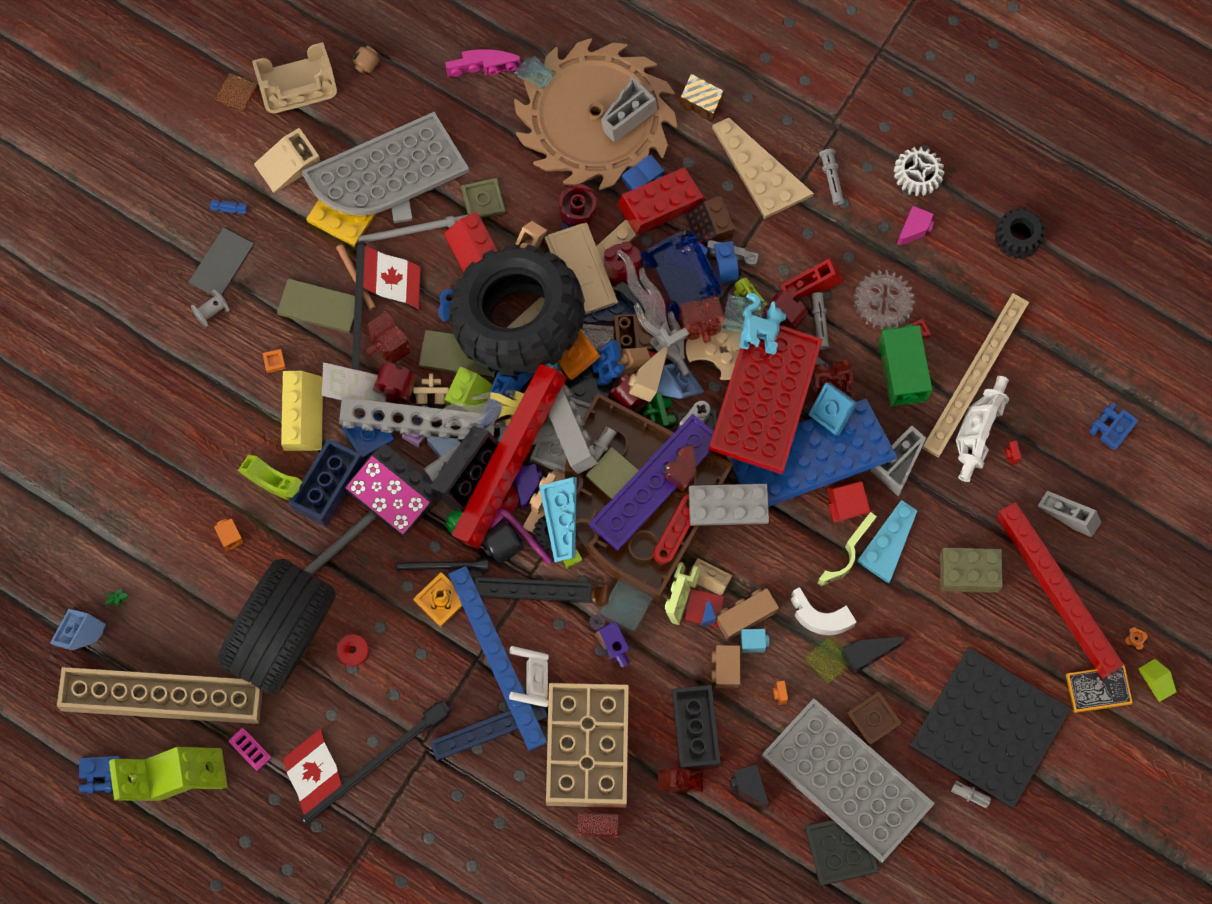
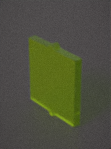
(827, 661)

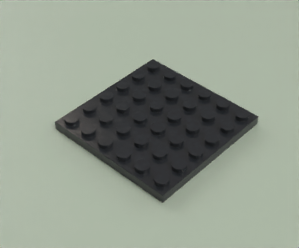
(990, 728)

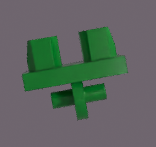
(657, 411)

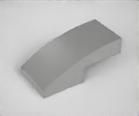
(402, 212)

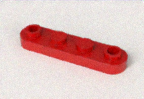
(673, 532)

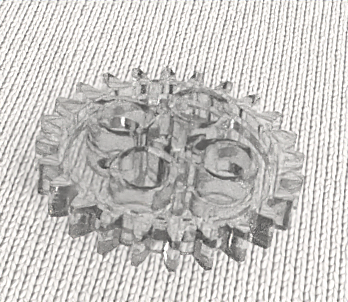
(901, 302)

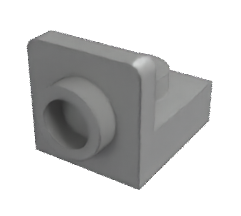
(674, 336)

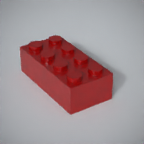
(660, 201)

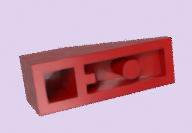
(815, 280)

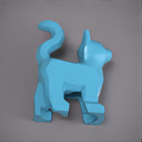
(757, 327)

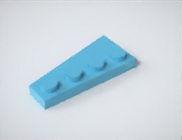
(560, 515)
(885, 548)

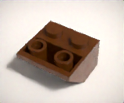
(631, 333)

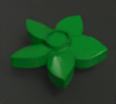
(116, 598)

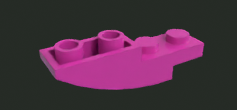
(489, 60)

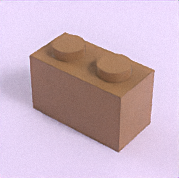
(726, 666)

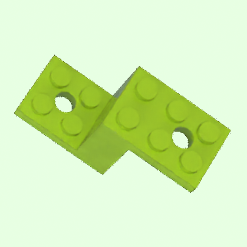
(168, 774)

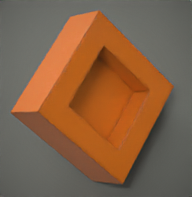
(273, 361)
(780, 692)

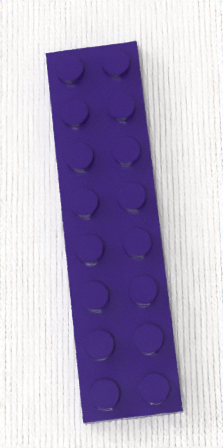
(649, 487)

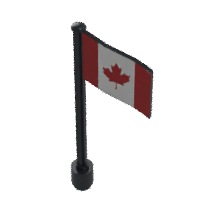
(386, 278)
(317, 775)

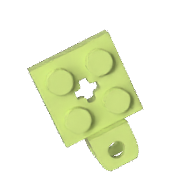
(680, 592)

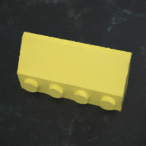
(302, 411)

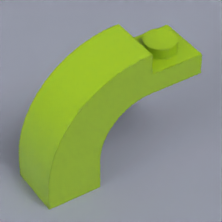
(269, 478)

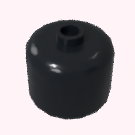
(502, 542)

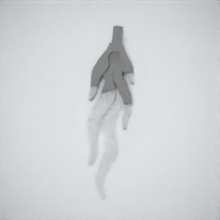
(655, 312)

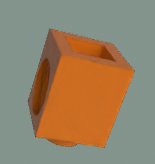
(228, 534)

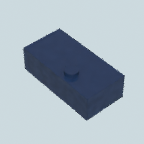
(325, 482)

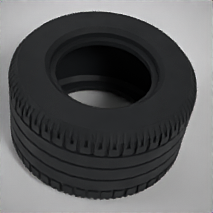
(276, 626)

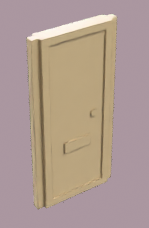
(581, 255)

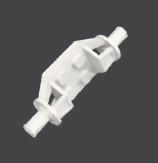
(977, 426)

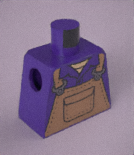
(612, 635)

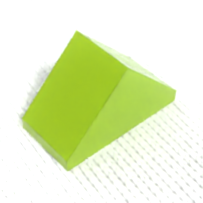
(1158, 679)

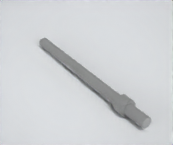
(449, 222)

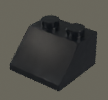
(749, 787)

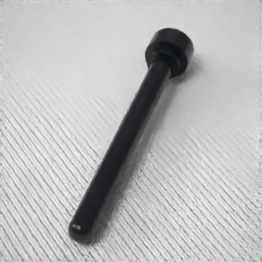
(480, 565)

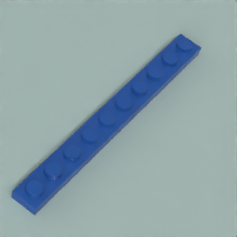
(496, 657)

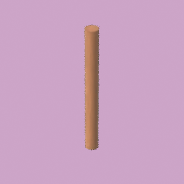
(352, 270)

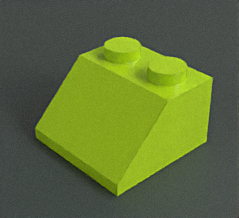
(466, 385)

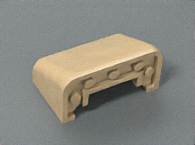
(296, 82)

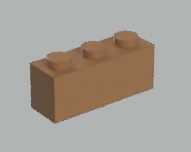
(746, 613)

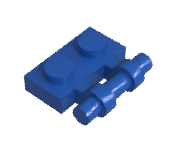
(609, 356)
(1118, 430)
(95, 768)

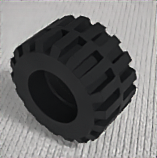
(1024, 220)

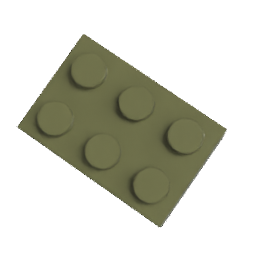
(971, 570)

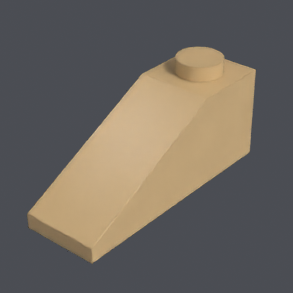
(646, 380)

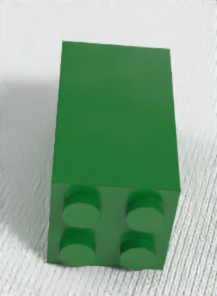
(904, 365)

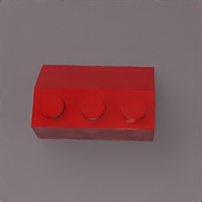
(469, 240)

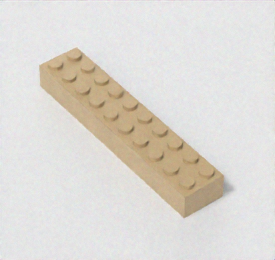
(159, 695)

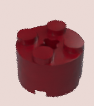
(573, 196)
(615, 265)
(794, 311)
(395, 383)
(621, 394)

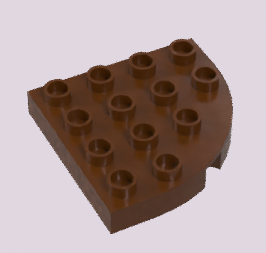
(637, 442)

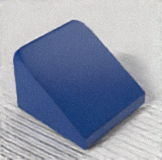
(709, 616)

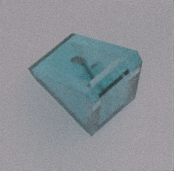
(534, 72)

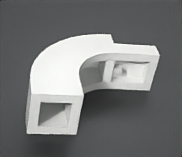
(819, 622)

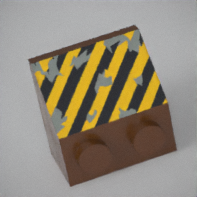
(702, 96)

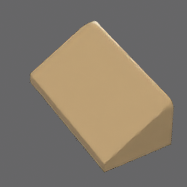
(712, 577)

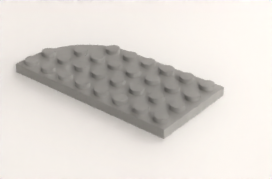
(387, 168)

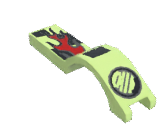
(828, 577)

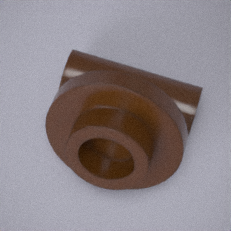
(600, 595)

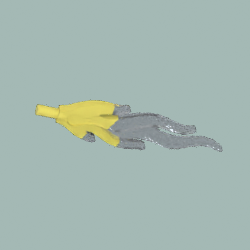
(482, 413)

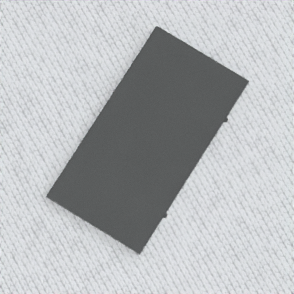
(221, 262)

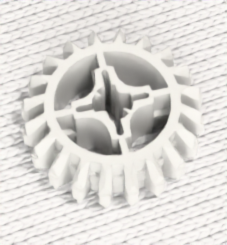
(919, 185)

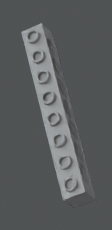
(407, 412)

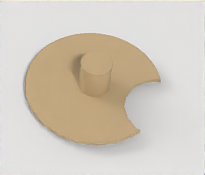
(721, 350)

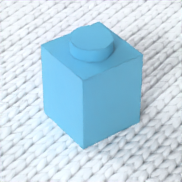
(754, 640)

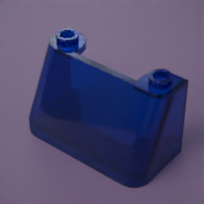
(682, 270)

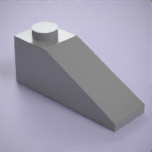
(1071, 513)

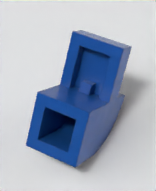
(726, 263)

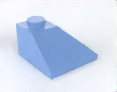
(676, 385)
(77, 630)

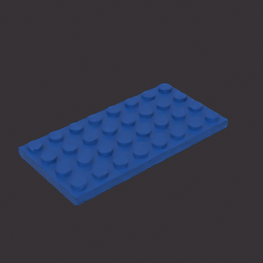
(822, 457)

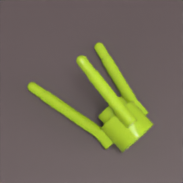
(744, 287)

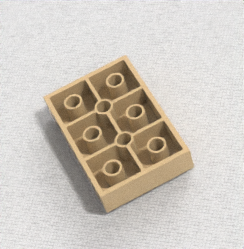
(587, 745)

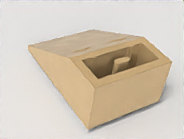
(287, 160)

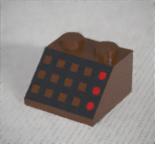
(710, 221)

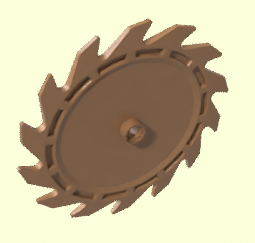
(563, 117)

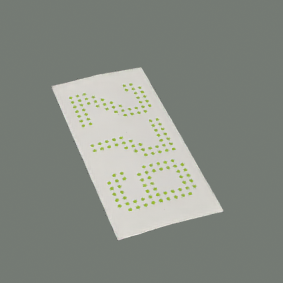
(349, 383)

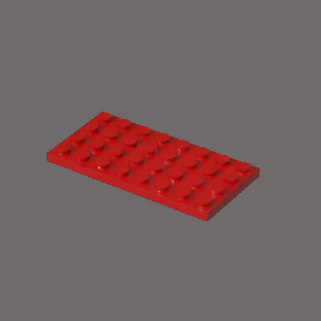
(766, 400)

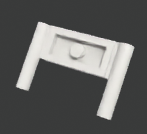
(535, 677)

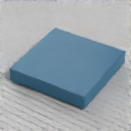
(832, 408)

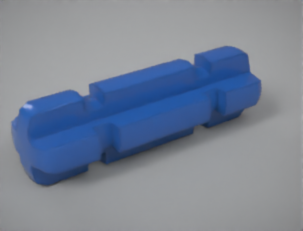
(230, 207)

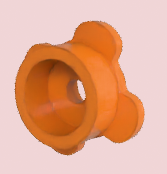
(1134, 632)

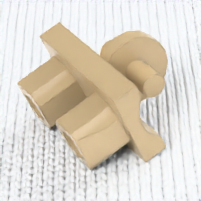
(422, 392)

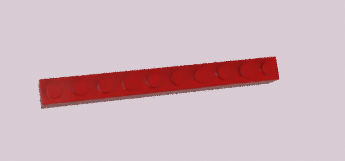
(509, 456)
(1059, 591)

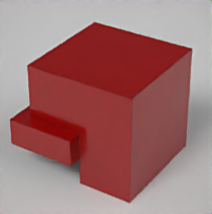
(847, 500)

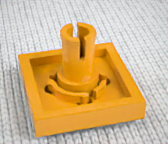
(439, 597)

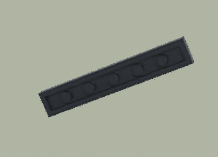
(534, 590)

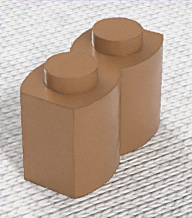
(633, 359)

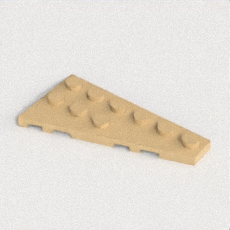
(764, 177)

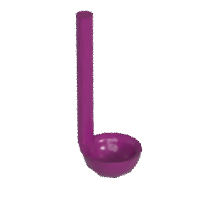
(523, 532)

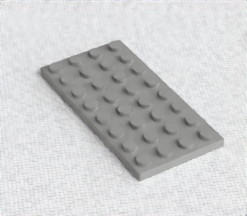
(847, 780)

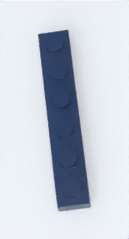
(479, 733)

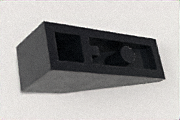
(866, 652)

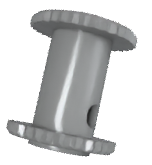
(207, 310)

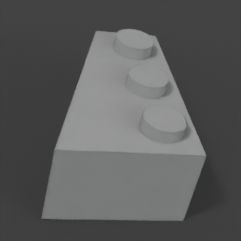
(628, 111)
(897, 471)

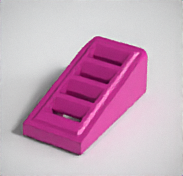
(237, 737)

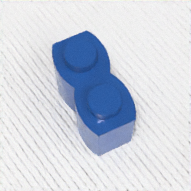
(643, 173)

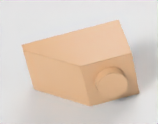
(531, 234)

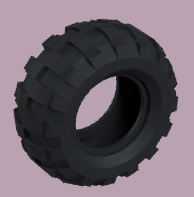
(509, 273)

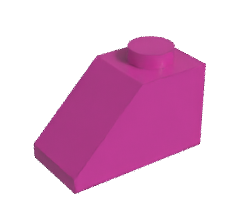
(916, 225)

